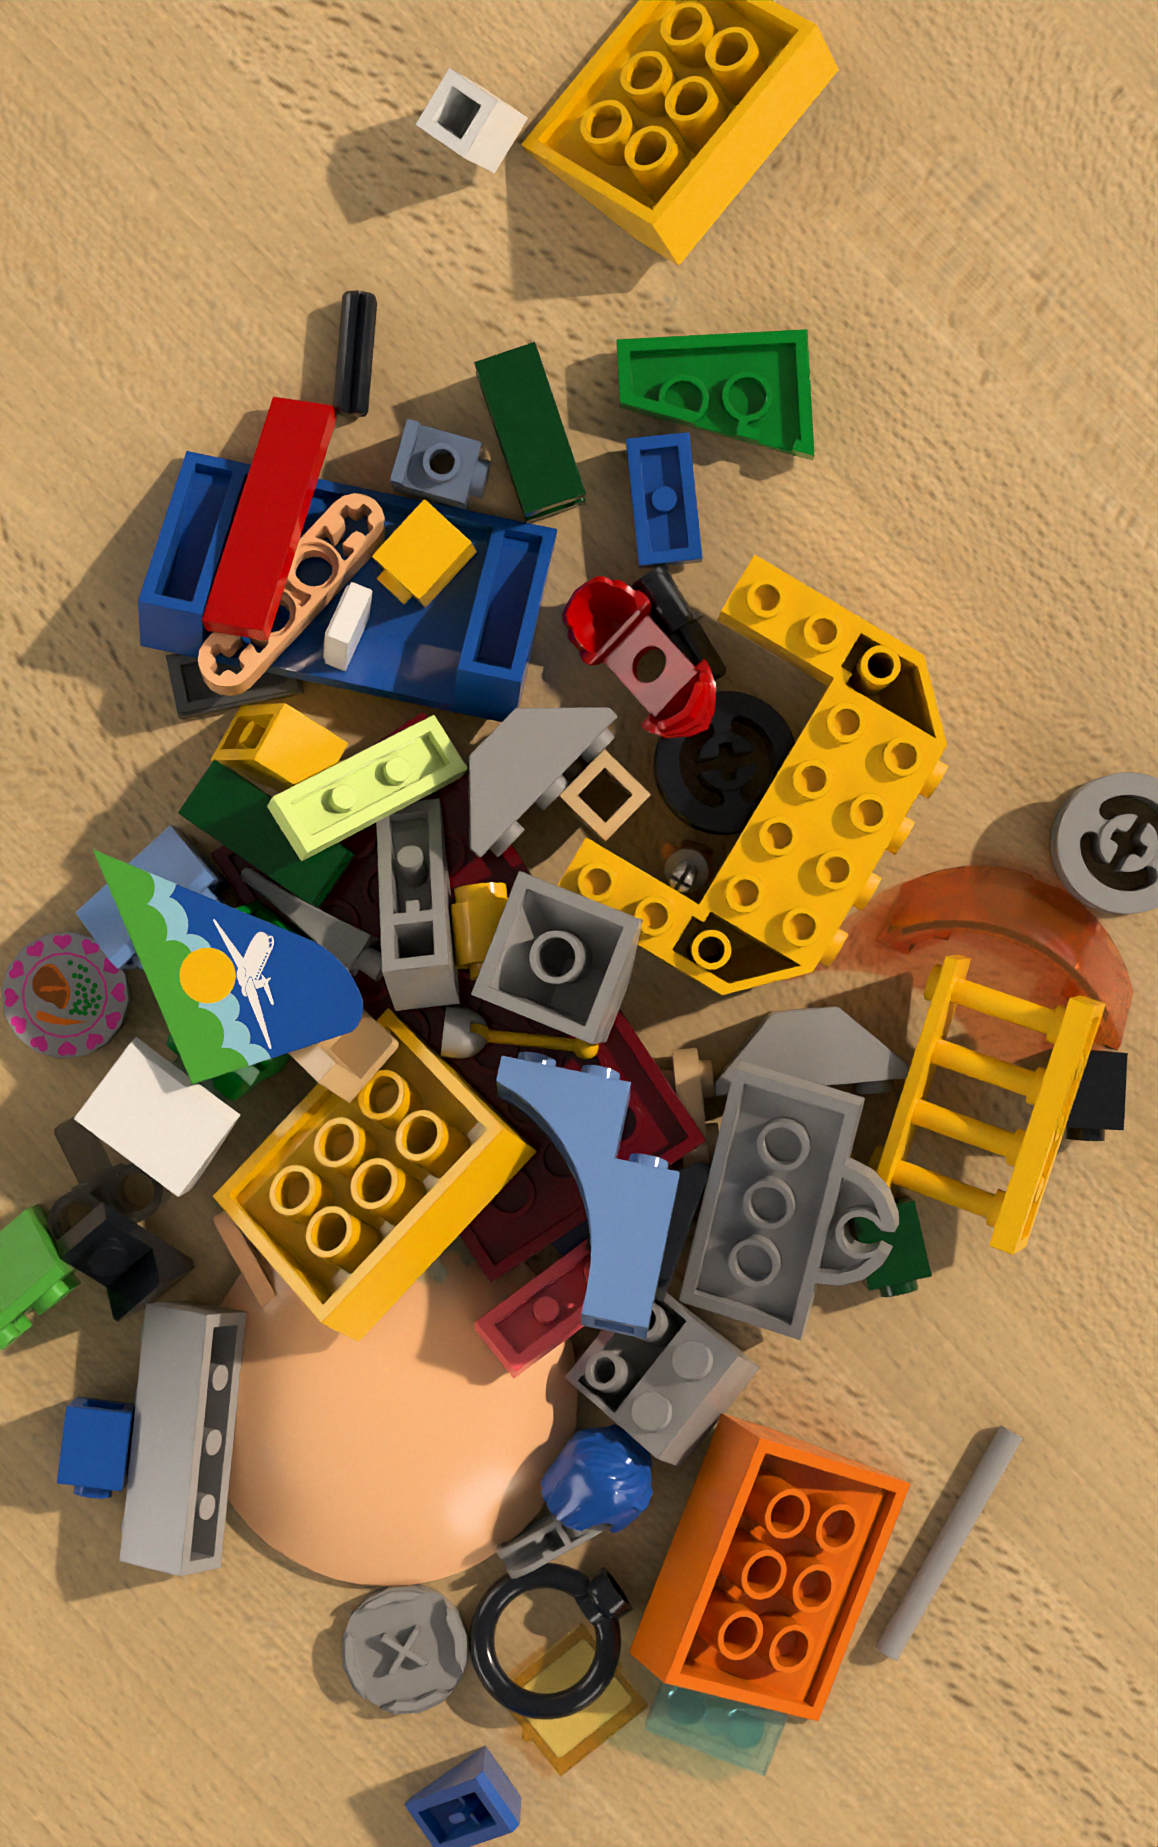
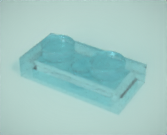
(717, 1726)

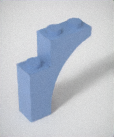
(623, 1200)

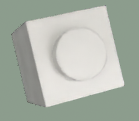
(471, 121)

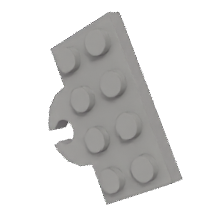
(783, 1203)

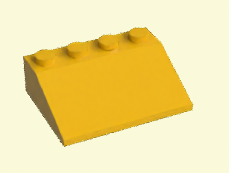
(681, 113)
(376, 1187)

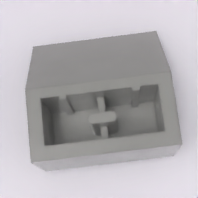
(664, 1386)

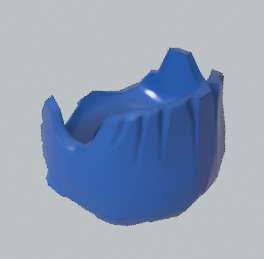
(599, 1480)

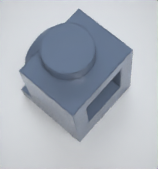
(415, 477)

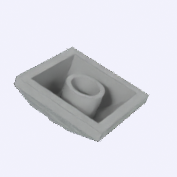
(560, 959)

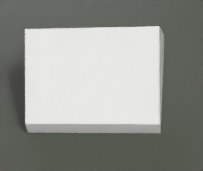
(158, 1118)

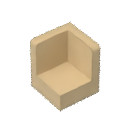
(350, 1059)

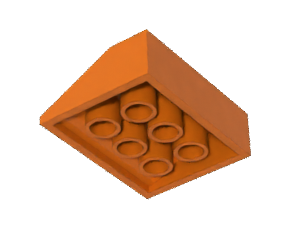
(768, 1570)

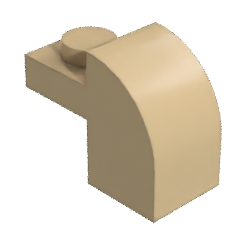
(601, 794)

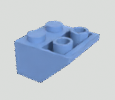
(169, 857)

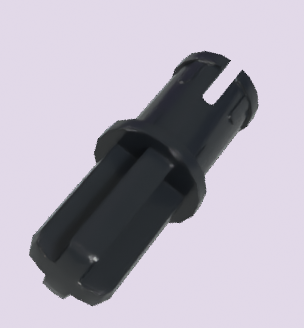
(677, 619)

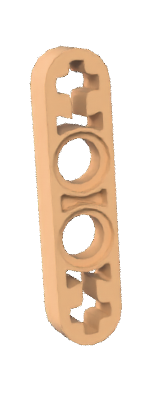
(299, 599)

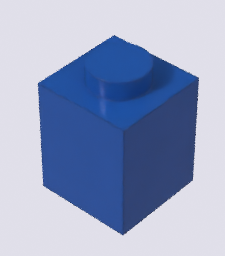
(96, 1446)

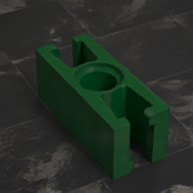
(530, 432)
(239, 818)

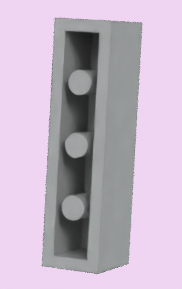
(182, 1437)

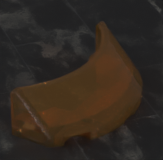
(1025, 913)

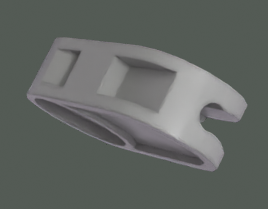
(541, 1544)

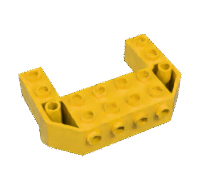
(822, 817)

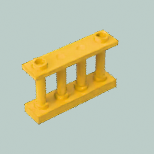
(1048, 1090)

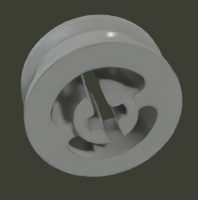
(1081, 815)

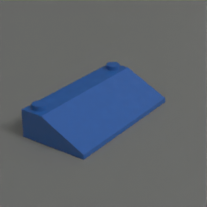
(454, 655)

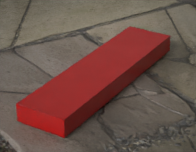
(269, 518)

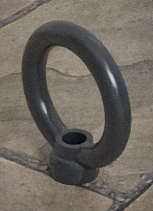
(599, 1600)

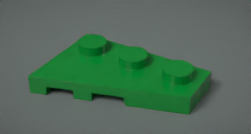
(724, 384)

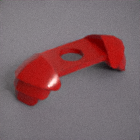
(615, 628)

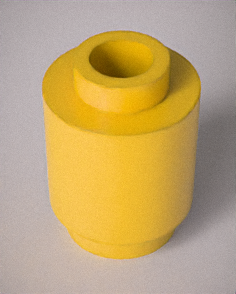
(475, 922)

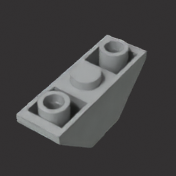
(525, 765)
(820, 1048)

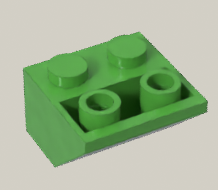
(30, 1273)

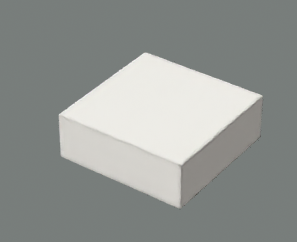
(347, 626)

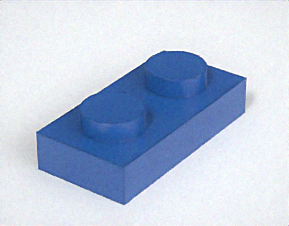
(664, 500)

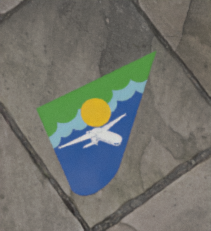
(228, 979)

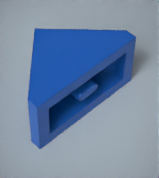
(467, 1804)

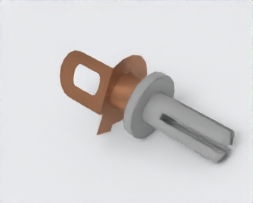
(687, 867)

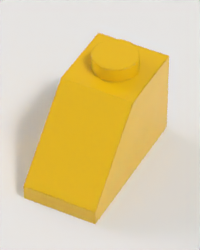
(277, 746)

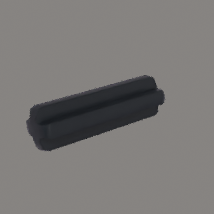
(355, 354)

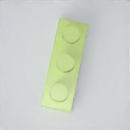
(367, 787)

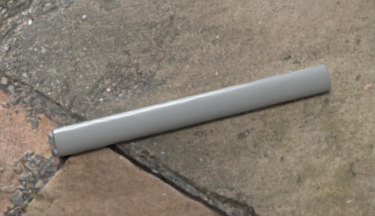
(948, 1543)

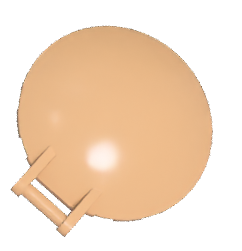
(391, 1448)

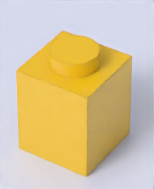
(422, 555)

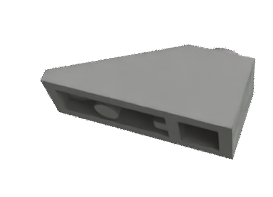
(416, 908)

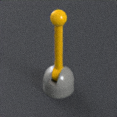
(468, 1033)

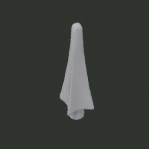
(344, 941)

